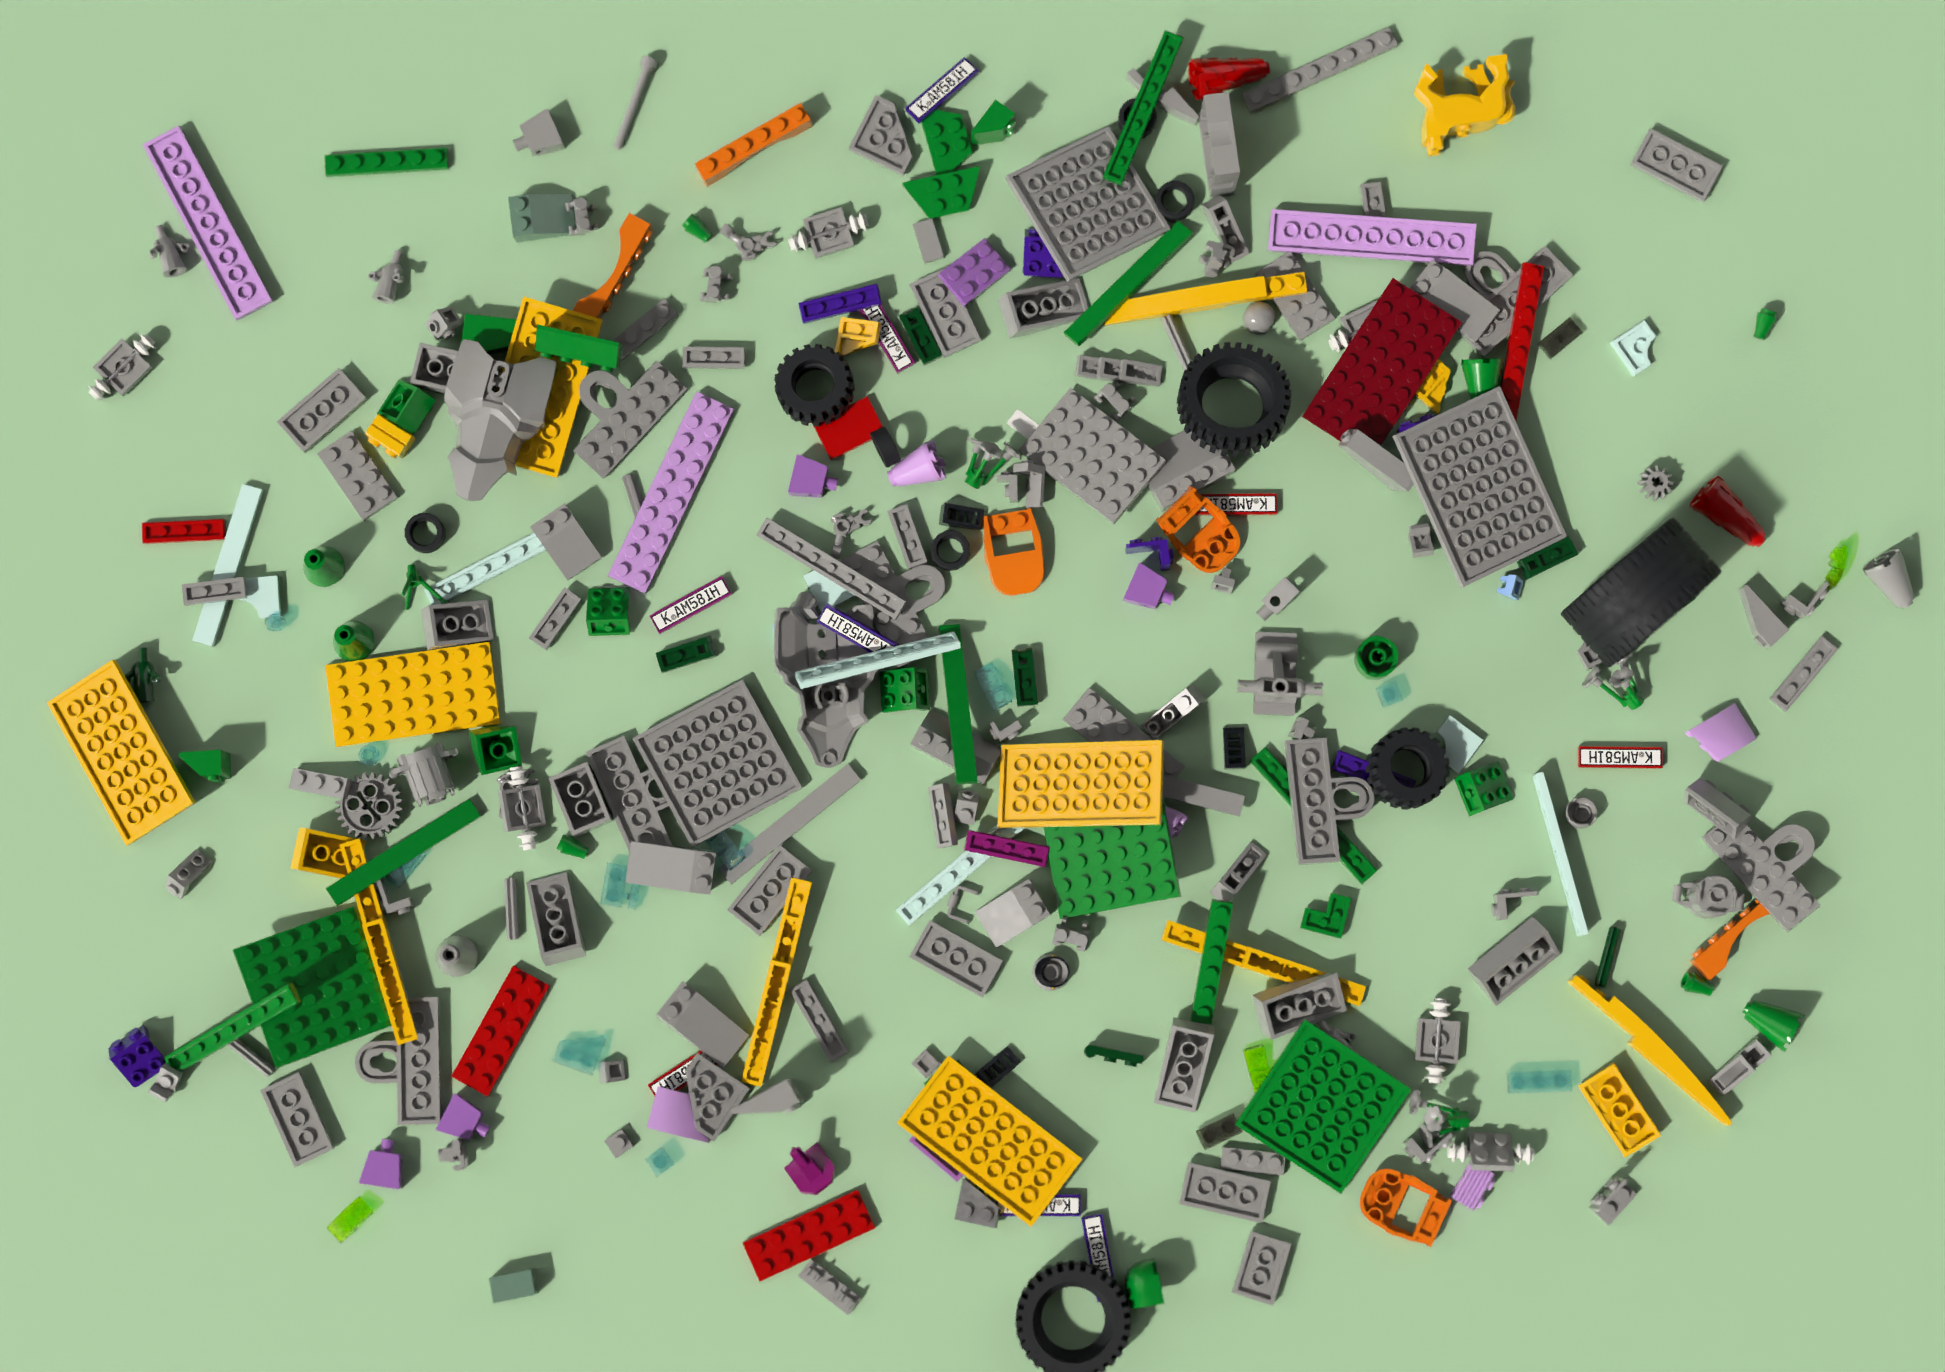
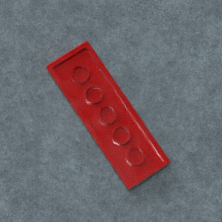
(500, 1031)
(808, 1235)

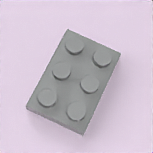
(1261, 1268)

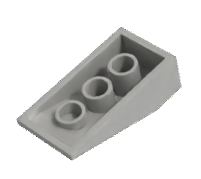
(1457, 299)
(1042, 307)
(670, 867)
(556, 919)
(1286, 1006)
(702, 1025)
(1184, 1064)

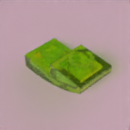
(1838, 561)
(1256, 1064)
(349, 1219)

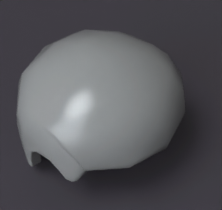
(1258, 317)
(1581, 812)

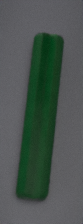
(1607, 957)

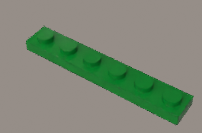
(386, 162)
(1211, 961)

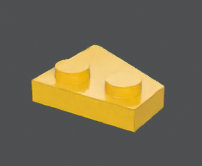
(856, 335)
(1434, 386)

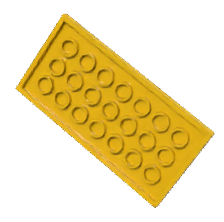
(547, 448)
(413, 694)
(121, 752)
(1081, 784)
(989, 1141)

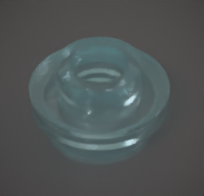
(275, 622)
(362, 755)

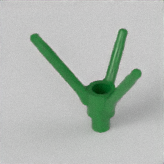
(415, 580)

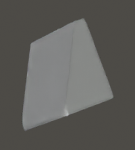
(611, 1071)

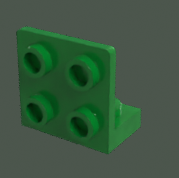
(608, 611)
(904, 690)
(1483, 788)

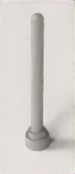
(647, 65)

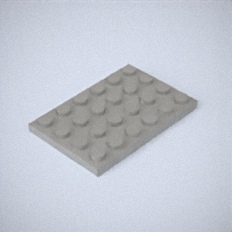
(1092, 456)

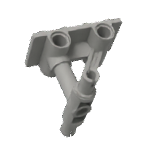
(1275, 675)

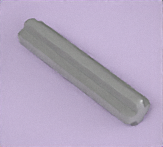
(1176, 340)
(632, 493)
(511, 908)
(252, 1057)

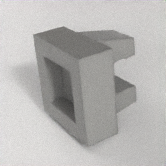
(1224, 582)
(1300, 729)

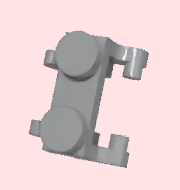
(581, 216)
(1217, 258)
(714, 284)
(1118, 402)
(1071, 935)
(455, 1153)

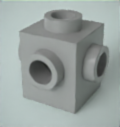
(443, 323)

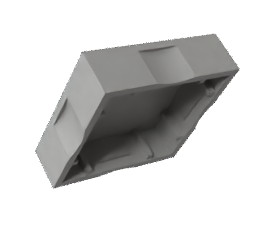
(1219, 144)

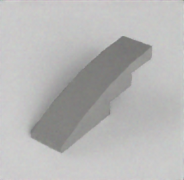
(1168, 101)
(1118, 370)

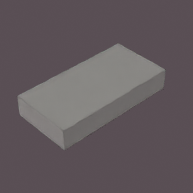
(928, 241)

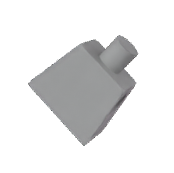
(539, 135)
(1285, 591)

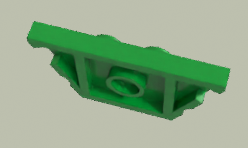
(946, 140)
(945, 192)

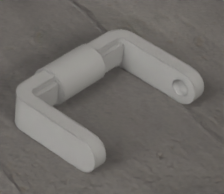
(953, 901)

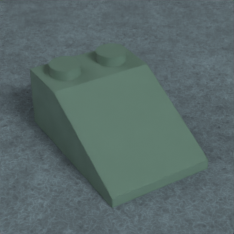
(540, 216)

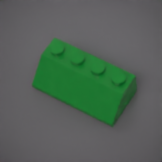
(578, 347)

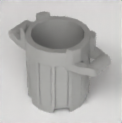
(427, 773)
(1709, 896)

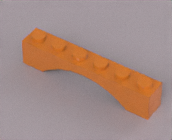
(730, 156)
(633, 235)
(1715, 955)

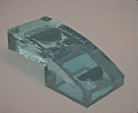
(993, 686)
(726, 850)

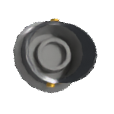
(1051, 972)

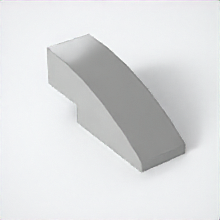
(1740, 1066)

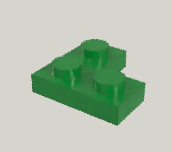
(1332, 921)

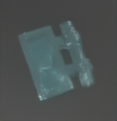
(614, 887)

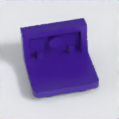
(1037, 258)
(1155, 544)
(136, 1056)

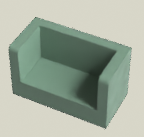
(513, 1285)

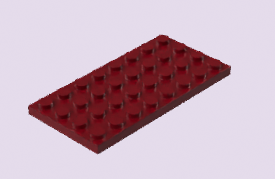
(1382, 365)

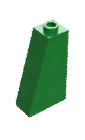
(491, 332)

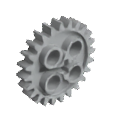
(355, 817)

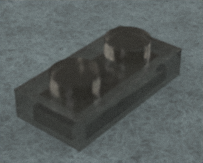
(1560, 338)
(1218, 1131)

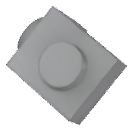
(1420, 540)
(1010, 732)
(966, 807)

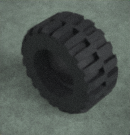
(807, 360)
(1431, 757)

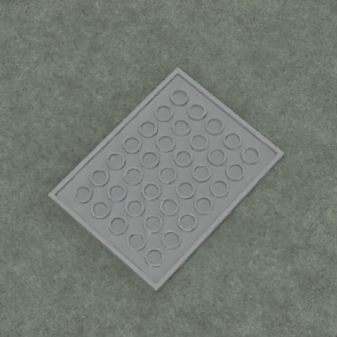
(1479, 486)

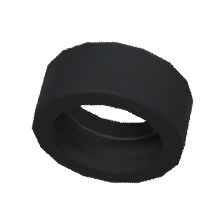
(1122, 114)
(1174, 185)
(885, 446)
(951, 534)
(436, 544)

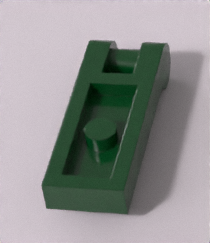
(920, 336)
(1548, 557)
(685, 654)
(1024, 678)
(1112, 1055)

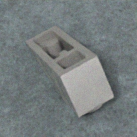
(1225, 226)
(1762, 621)
(1238, 873)

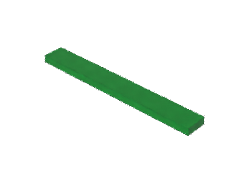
(1143, 108)
(1128, 283)
(958, 711)
(1277, 777)
(403, 852)
(233, 1028)

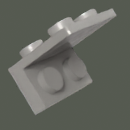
(1612, 1199)

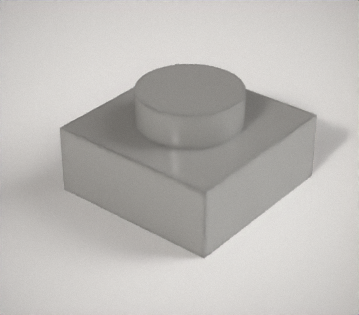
(619, 1143)

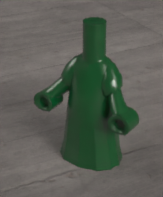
(143, 677)

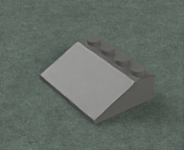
(1186, 466)
(776, 1099)

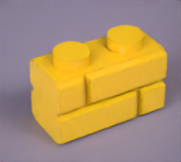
(390, 436)

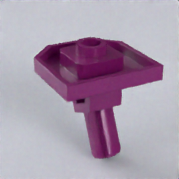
(811, 1169)

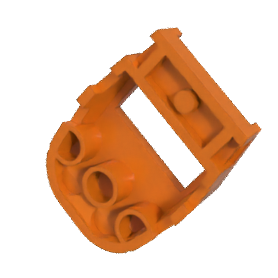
(1213, 545)
(1018, 571)
(1383, 1196)

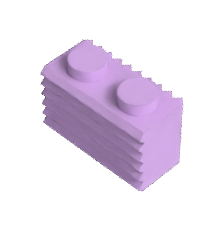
(1472, 1187)

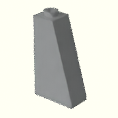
(1376, 460)

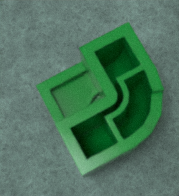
(1143, 1284)

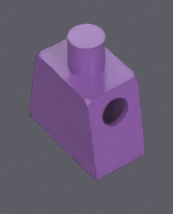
(810, 478)
(1147, 589)
(462, 1119)
(383, 1167)

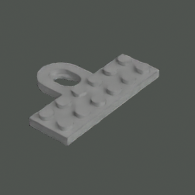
(1504, 297)
(629, 417)
(907, 628)
(1103, 723)
(628, 793)
(1313, 802)
(1764, 874)
(416, 1067)

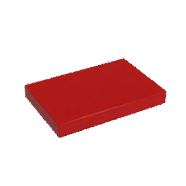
(850, 430)

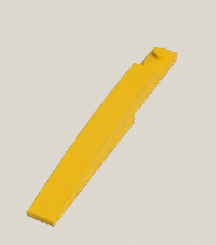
(1209, 297)
(381, 949)
(1257, 960)
(776, 981)
(1651, 1047)

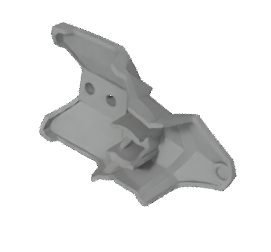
(490, 422)
(831, 709)

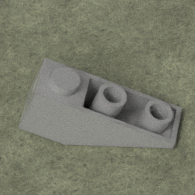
(1173, 712)

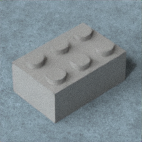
(580, 799)

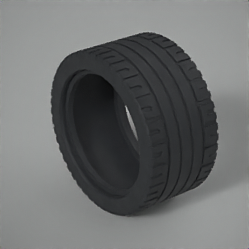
(1641, 592)

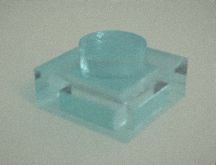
(1389, 694)
(659, 1161)

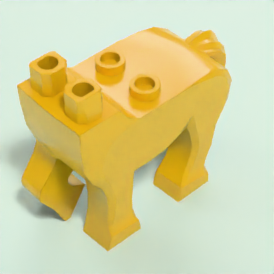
(1464, 113)

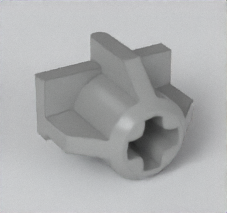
(805, 606)

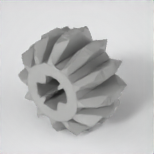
(1663, 485)

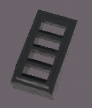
(960, 523)
(1234, 765)
(1010, 1055)

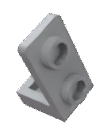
(1035, 482)
(1795, 607)
(186, 873)
(400, 907)
(1499, 907)
(1414, 1150)

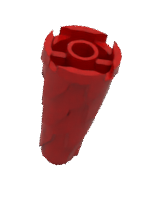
(1225, 74)
(1726, 510)

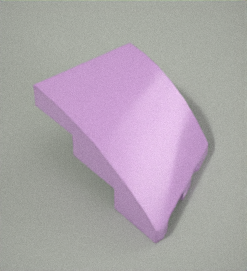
(1723, 733)
(674, 1114)

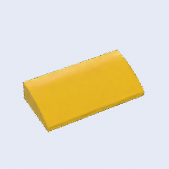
(1619, 1109)

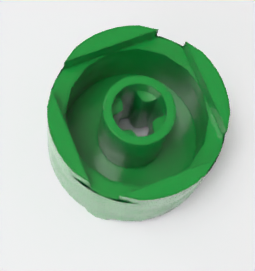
(1379, 646)

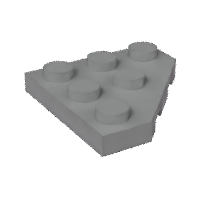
(882, 137)
(712, 1095)

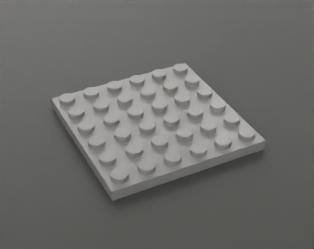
(1082, 214)
(717, 763)

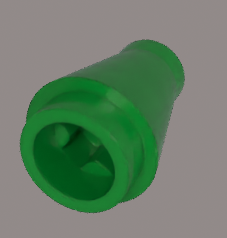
(697, 228)
(1764, 323)
(570, 846)
(1695, 984)

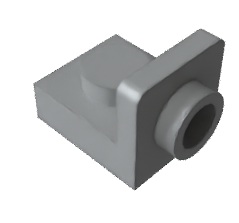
(1012, 489)
(166, 1083)

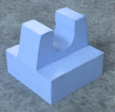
(1512, 588)

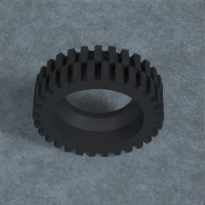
(1242, 365)
(1088, 1359)

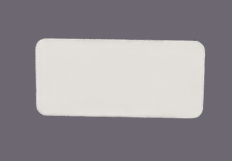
(1022, 424)

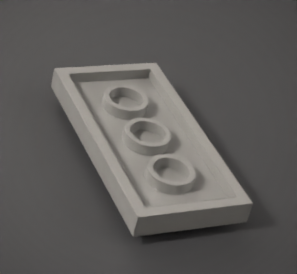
(1676, 165)
(1302, 312)
(944, 315)
(322, 410)
(357, 476)
(768, 890)
(956, 958)
(297, 1119)
(1224, 1192)

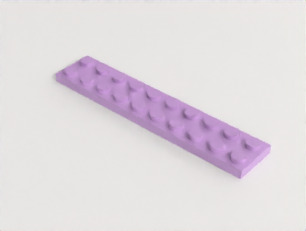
(207, 223)
(1372, 237)
(670, 492)

